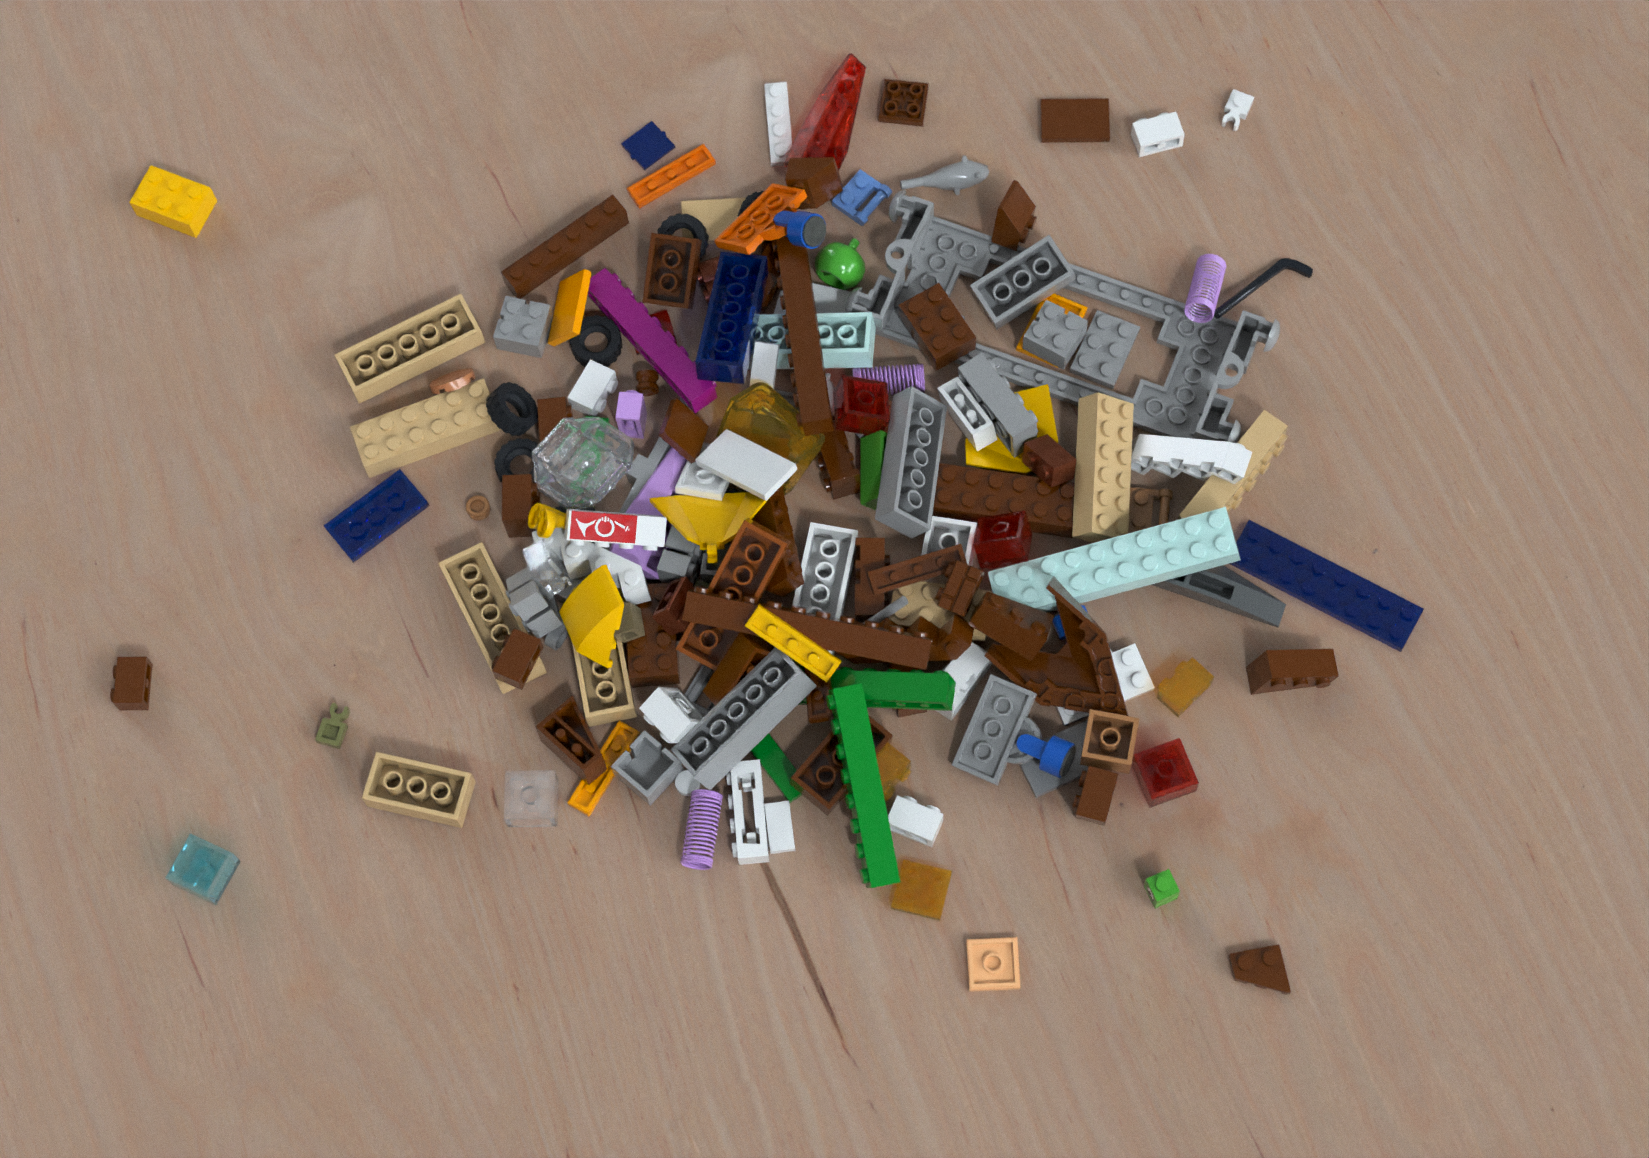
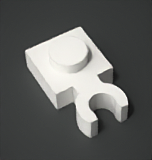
(1237, 107)

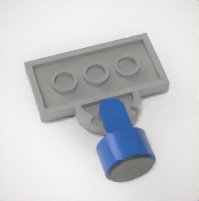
(1005, 735)

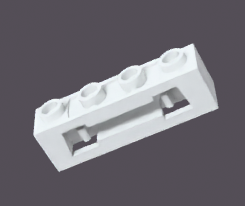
(750, 852)

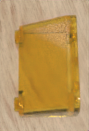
(771, 422)

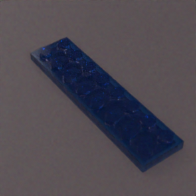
(1326, 586)

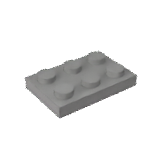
(1105, 349)

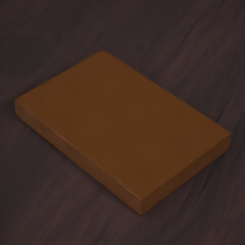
(1075, 120)

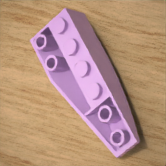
(660, 484)

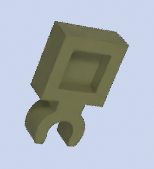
(333, 730)

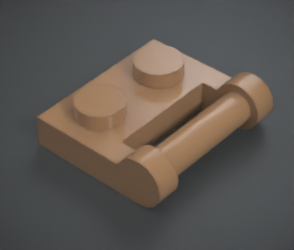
(1141, 507)

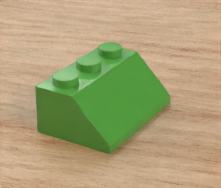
(871, 467)

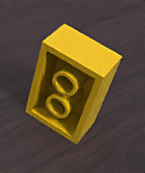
(173, 201)

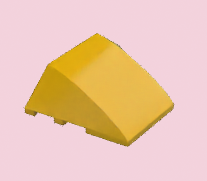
(593, 615)

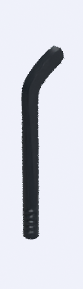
(1285, 263)

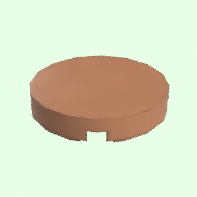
(452, 381)

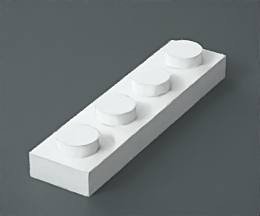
(778, 122)

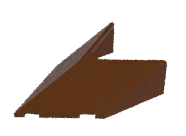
(1077, 675)

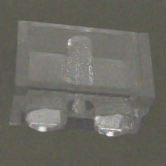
(547, 567)

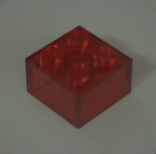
(861, 405)
(1003, 539)
(1164, 772)

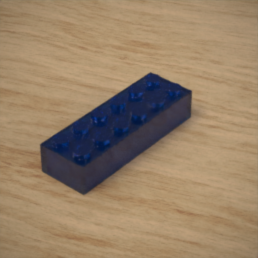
(732, 318)

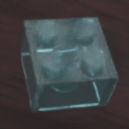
(203, 869)

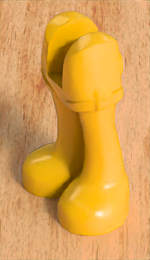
(545, 519)

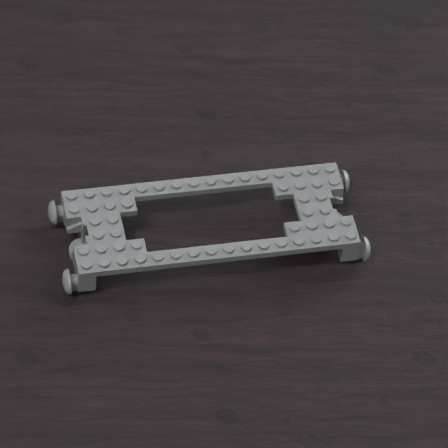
(1181, 408)

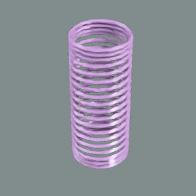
(1218, 278)
(899, 376)
(699, 861)

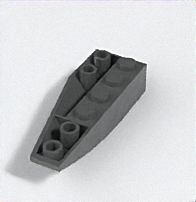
(1229, 592)

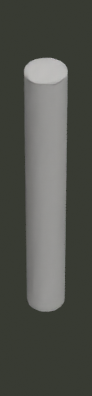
(889, 610)

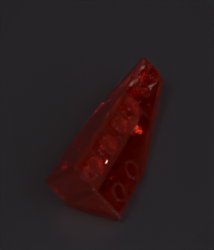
(832, 117)

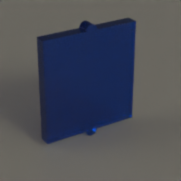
(648, 145)

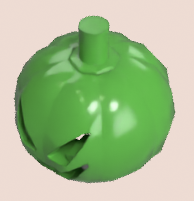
(841, 264)

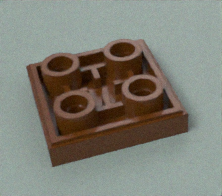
(903, 102)
(683, 430)

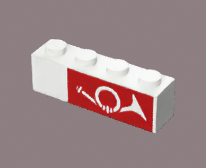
(616, 528)

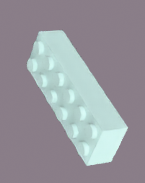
(844, 338)

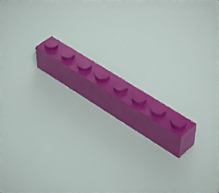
(650, 340)

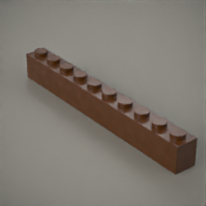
(803, 338)
(830, 633)

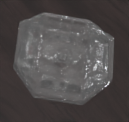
(581, 461)

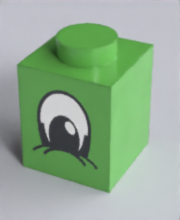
(1161, 888)

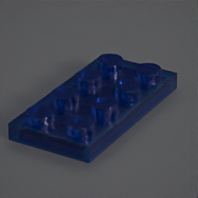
(376, 515)

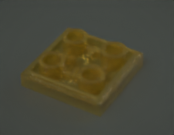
(921, 890)

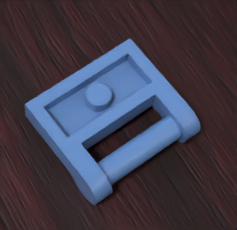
(856, 192)

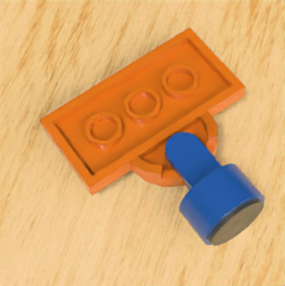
(772, 218)

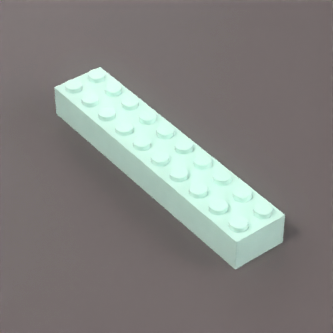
(1122, 561)

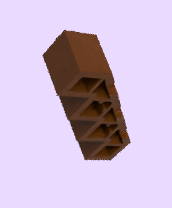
(947, 644)

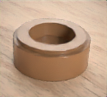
(478, 508)

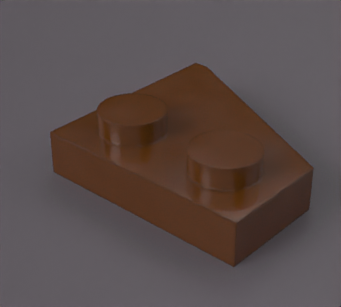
(1261, 967)

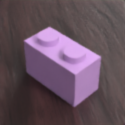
(631, 414)

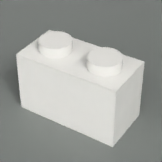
(1157, 134)
(592, 389)
(915, 820)

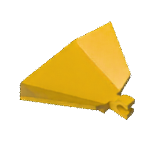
(996, 455)
(706, 520)

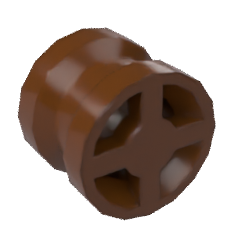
(647, 382)

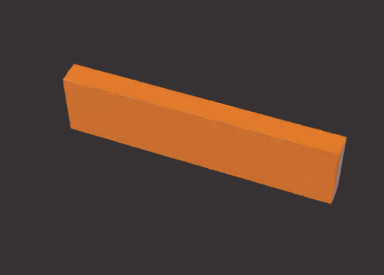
(671, 176)

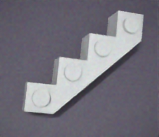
(1192, 456)
(584, 559)

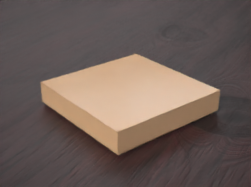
(993, 964)

